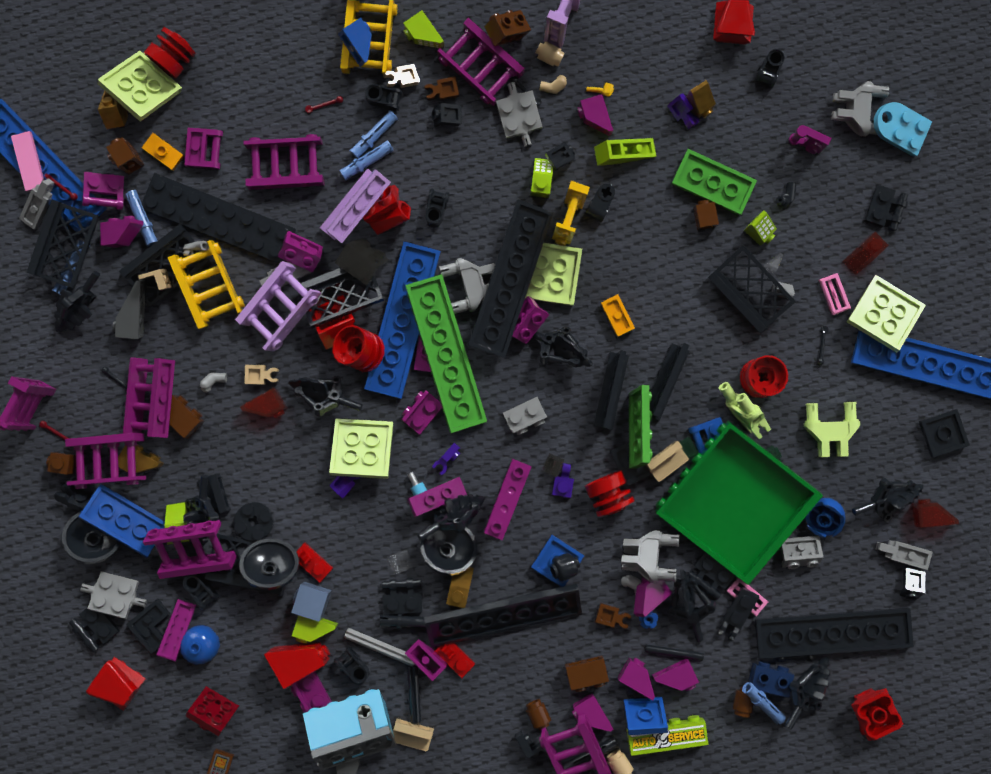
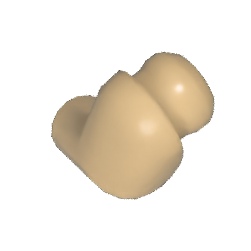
(554, 87)

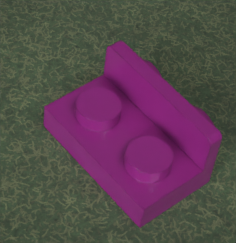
(300, 251)
(529, 320)
(421, 412)
(310, 692)

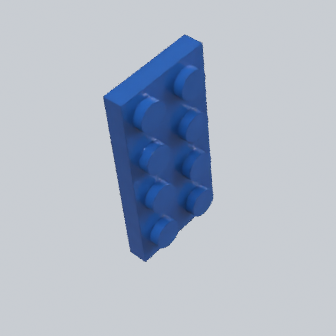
(120, 519)

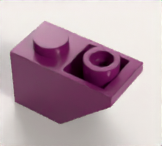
(119, 232)

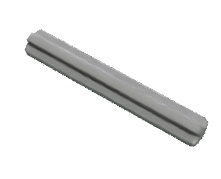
(378, 646)

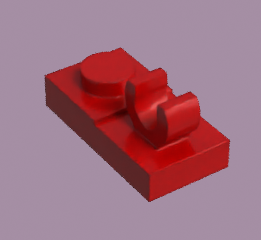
(313, 562)
(455, 658)

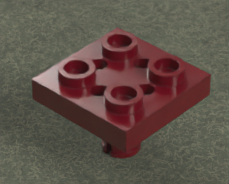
(209, 714)

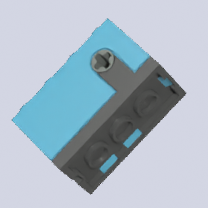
(349, 729)

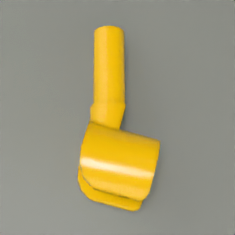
(607, 90)

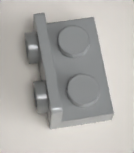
(525, 415)
(801, 552)

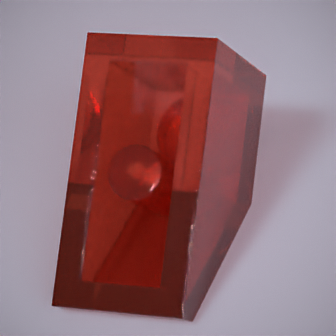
(865, 253)
(267, 404)
(931, 514)

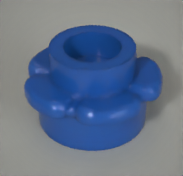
(649, 624)

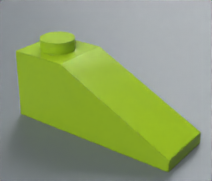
(624, 150)

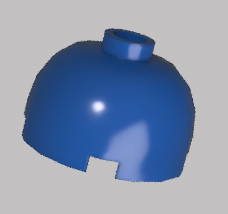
(826, 518)
(199, 645)

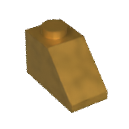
(701, 100)
(460, 588)

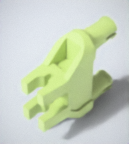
(744, 410)
(832, 431)

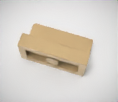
(161, 277)
(667, 461)
(412, 735)

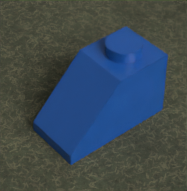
(357, 40)

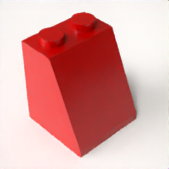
(296, 661)

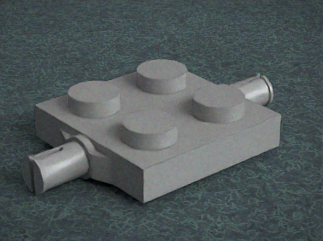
(519, 114)
(113, 595)

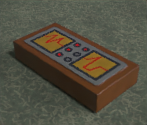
(220, 762)

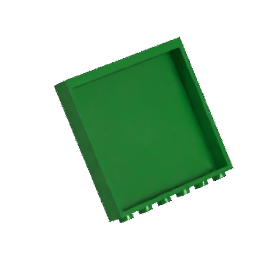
(737, 502)

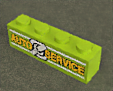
(679, 736)

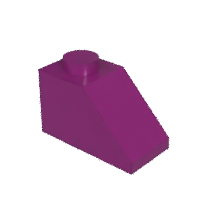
(595, 114)
(649, 596)
(426, 659)
(678, 676)
(637, 677)
(593, 711)

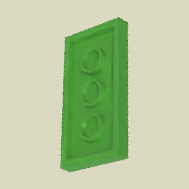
(714, 182)
(639, 427)

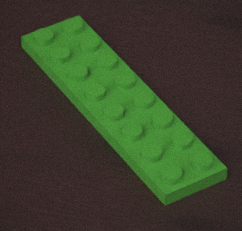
(445, 353)

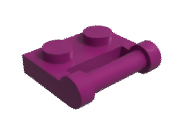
(814, 140)
(197, 147)
(103, 184)

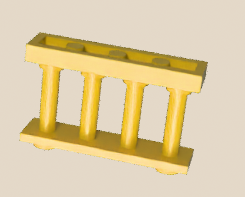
(354, 6)
(575, 199)
(194, 299)

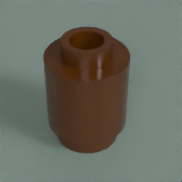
(742, 704)
(538, 714)

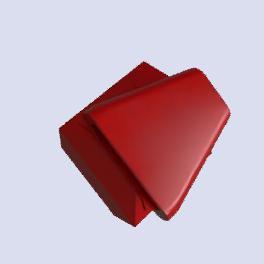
(734, 22)
(387, 211)
(116, 683)
(876, 713)

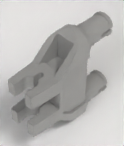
(858, 107)
(472, 282)
(648, 554)

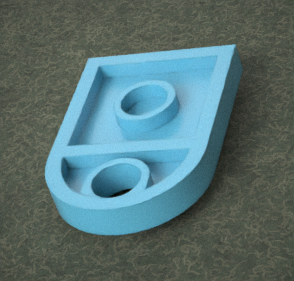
(903, 129)

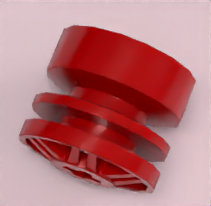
(170, 52)
(358, 348)
(774, 376)
(609, 493)

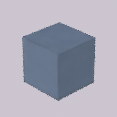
(311, 601)

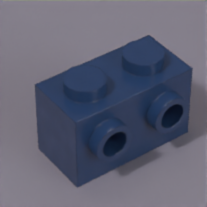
(771, 679)

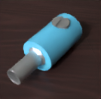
(417, 487)

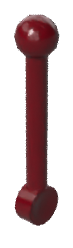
(309, 109)
(73, 196)
(43, 424)

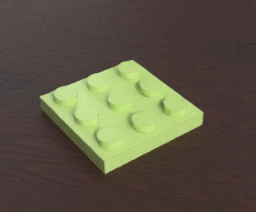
(139, 85)
(556, 274)
(886, 313)
(361, 448)

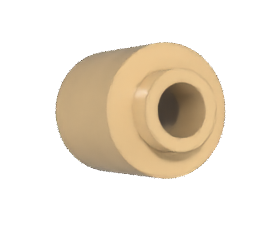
(549, 53)
(619, 763)

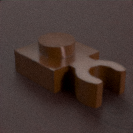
(445, 87)
(609, 615)

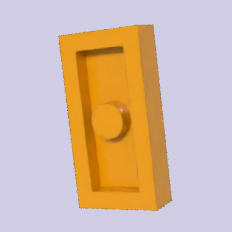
(163, 151)
(617, 315)

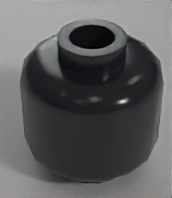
(564, 567)

